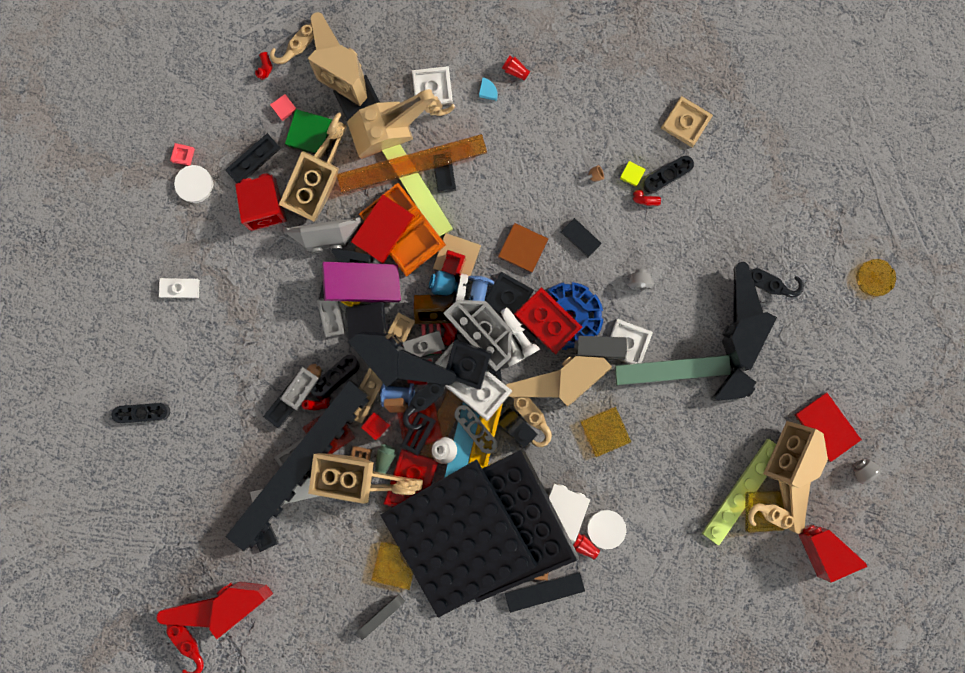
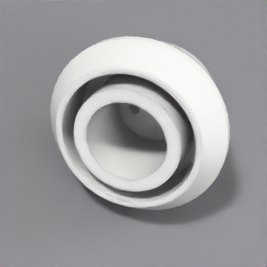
(444, 450)

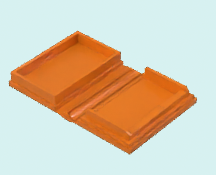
(419, 239)

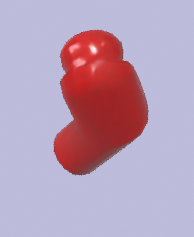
(264, 71)
(646, 200)
(450, 333)
(315, 405)

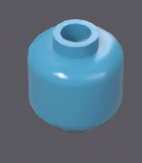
(443, 283)

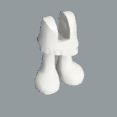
(527, 347)

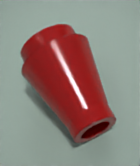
(515, 68)
(586, 547)

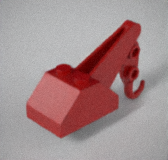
(217, 613)

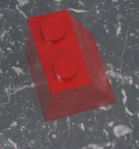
(260, 202)
(829, 554)

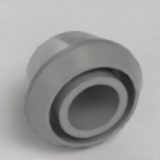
(640, 280)
(866, 471)

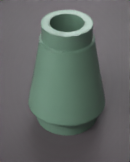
(384, 458)

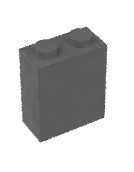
(602, 347)

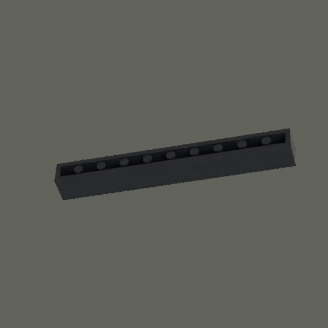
(297, 465)

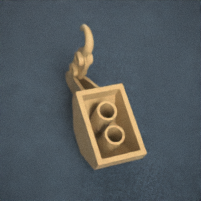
(330, 61)
(388, 122)
(313, 177)
(565, 384)
(795, 464)
(350, 479)

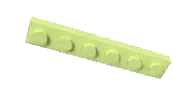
(735, 501)

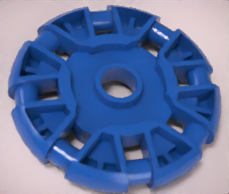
(579, 308)

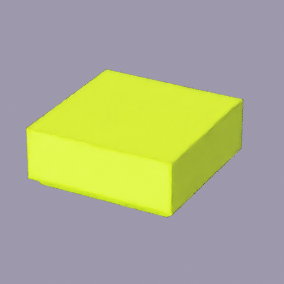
(632, 174)

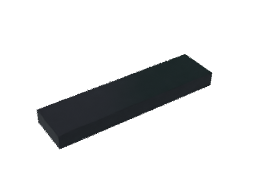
(544, 592)

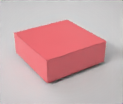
(283, 107)
(182, 154)

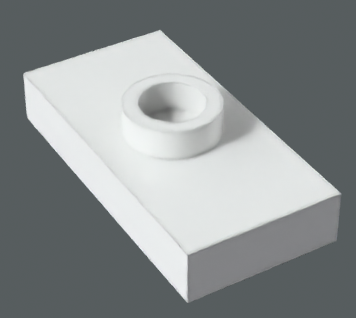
(178, 288)

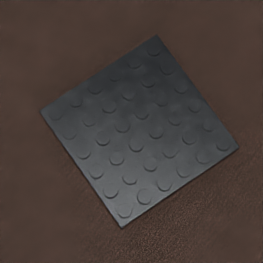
(532, 516)
(458, 539)

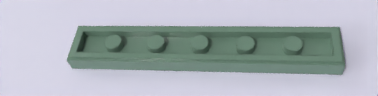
(672, 369)

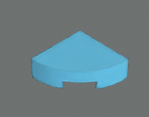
(488, 90)

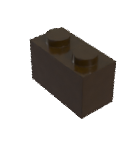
(431, 308)

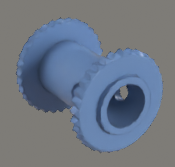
(479, 287)
(397, 392)

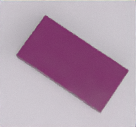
(361, 282)

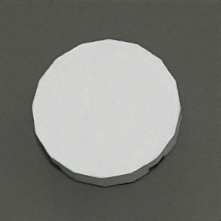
(193, 184)
(461, 290)
(606, 529)

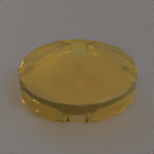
(876, 277)

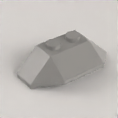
(325, 235)
(482, 329)

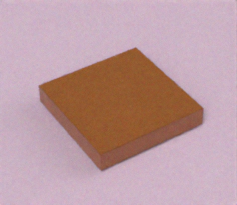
(523, 248)

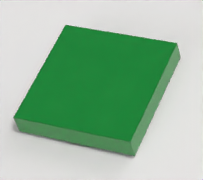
(307, 131)

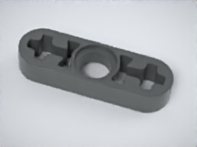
(467, 428)
(380, 616)

